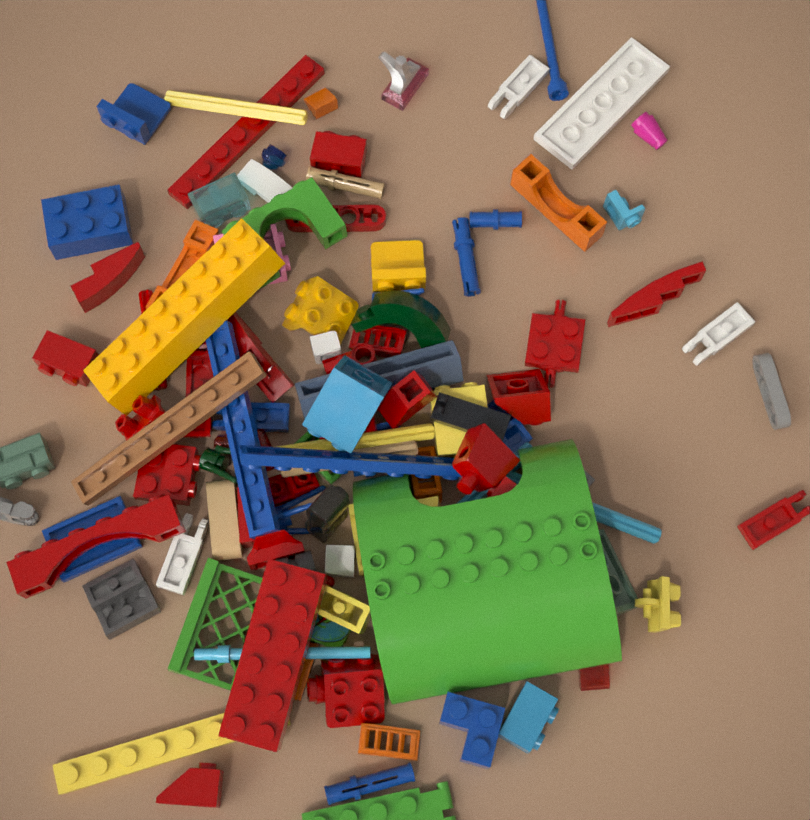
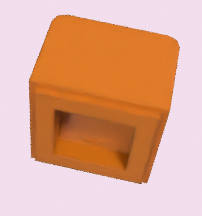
(321, 103)

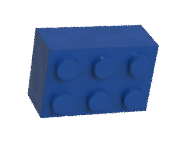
(87, 222)

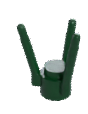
(216, 462)

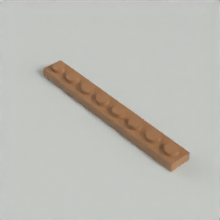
(168, 428)

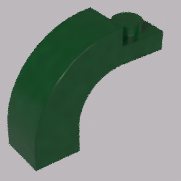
(408, 311)

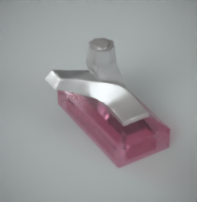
(406, 79)

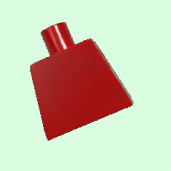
(482, 460)

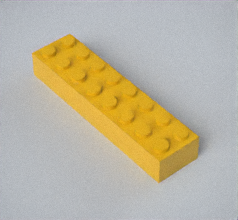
(183, 317)

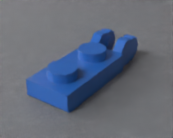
(267, 416)

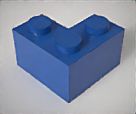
(480, 721)

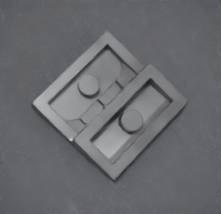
(121, 599)

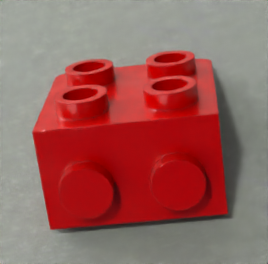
(353, 691)

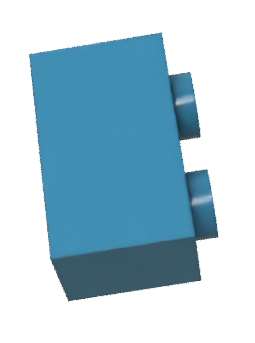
(528, 718)

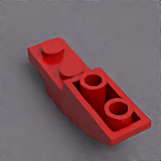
(276, 381)

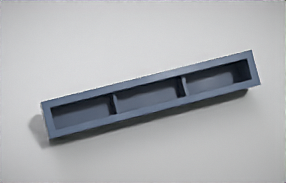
(436, 363)

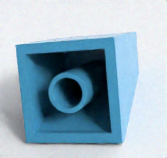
(346, 404)

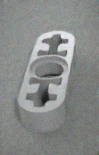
(771, 391)

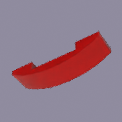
(197, 374)

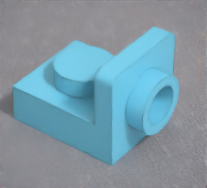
(619, 212)

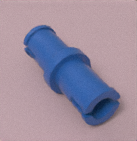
(495, 219)

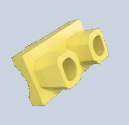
(657, 604)

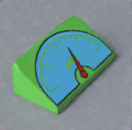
(329, 633)

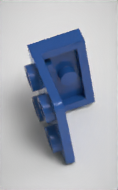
(134, 113)

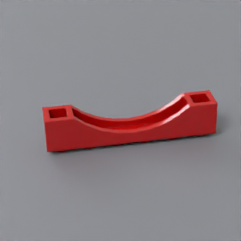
(41, 568)

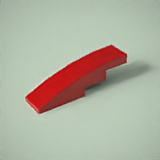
(651, 297)

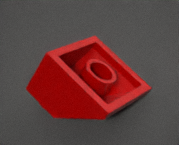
(522, 395)

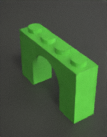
(301, 203)

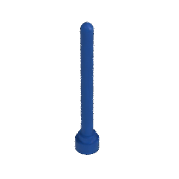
(557, 87)

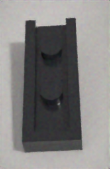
(466, 415)

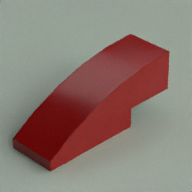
(108, 277)

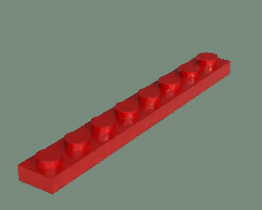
(245, 131)

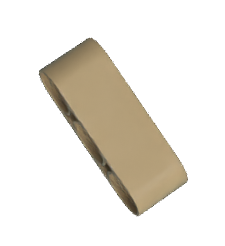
(223, 520)

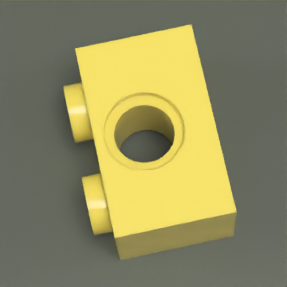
(345, 610)

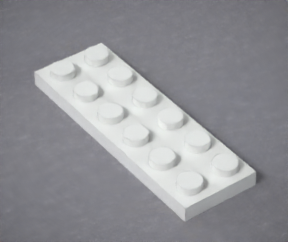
(601, 103)

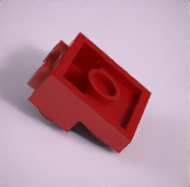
(170, 474)

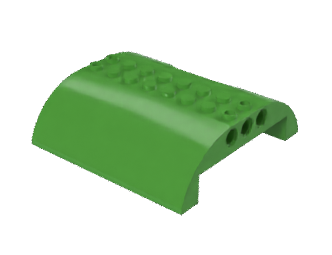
(487, 583)

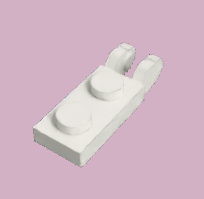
(519, 85)
(720, 332)
(182, 557)

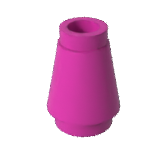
(649, 130)

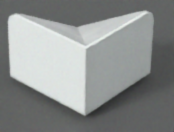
(325, 346)
(340, 561)

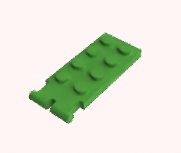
(395, 806)

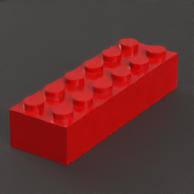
(273, 656)

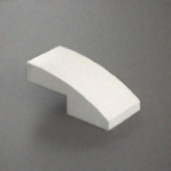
(262, 181)

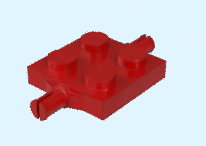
(555, 343)

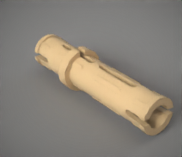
(333, 179)

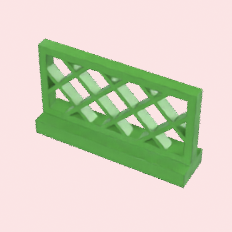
(196, 616)

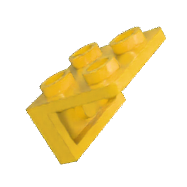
(397, 265)
(320, 309)

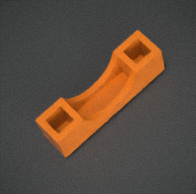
(577, 222)

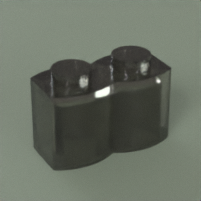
(327, 512)

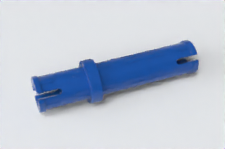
(464, 247)
(334, 792)

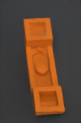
(196, 244)

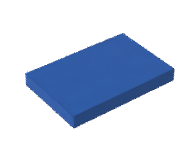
(100, 554)

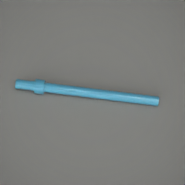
(225, 653)

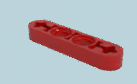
(356, 226)

